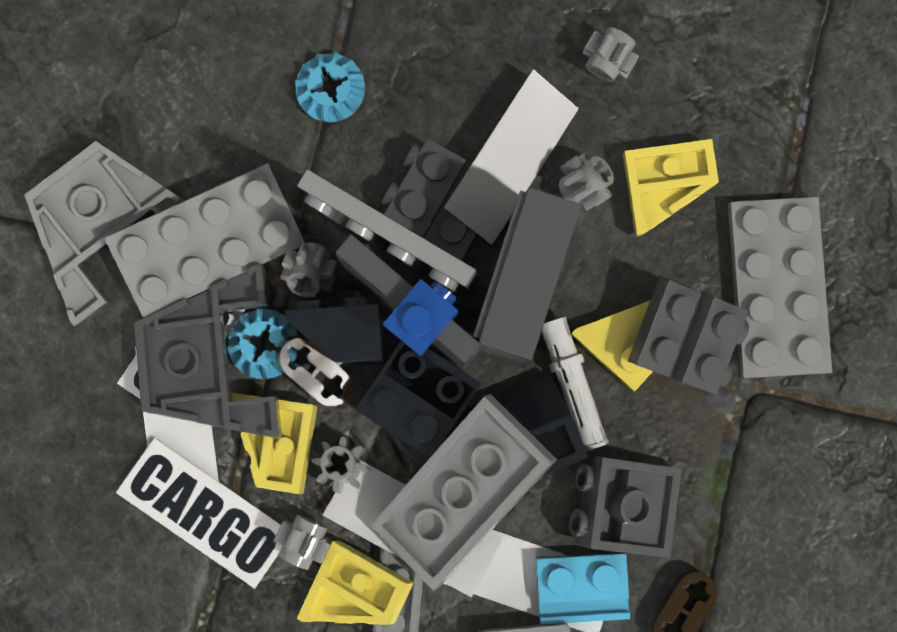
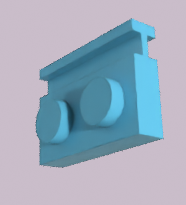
(582, 587)

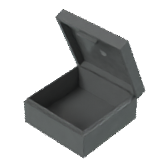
(517, 292)

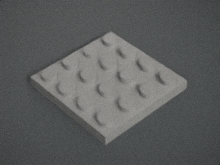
(381, 230)

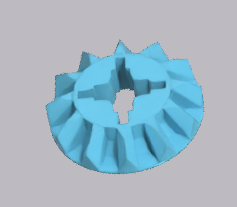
(348, 95)
(243, 352)

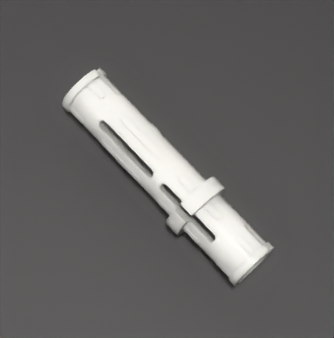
(575, 389)

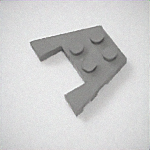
(82, 206)

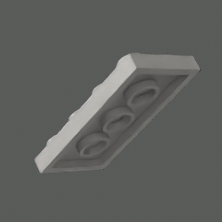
(204, 240)
(781, 285)
(463, 492)

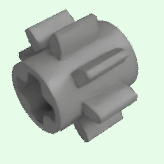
(610, 54)
(586, 180)
(308, 270)
(328, 465)
(302, 541)

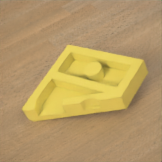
(667, 180)
(612, 341)
(283, 461)
(354, 590)

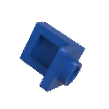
(422, 315)

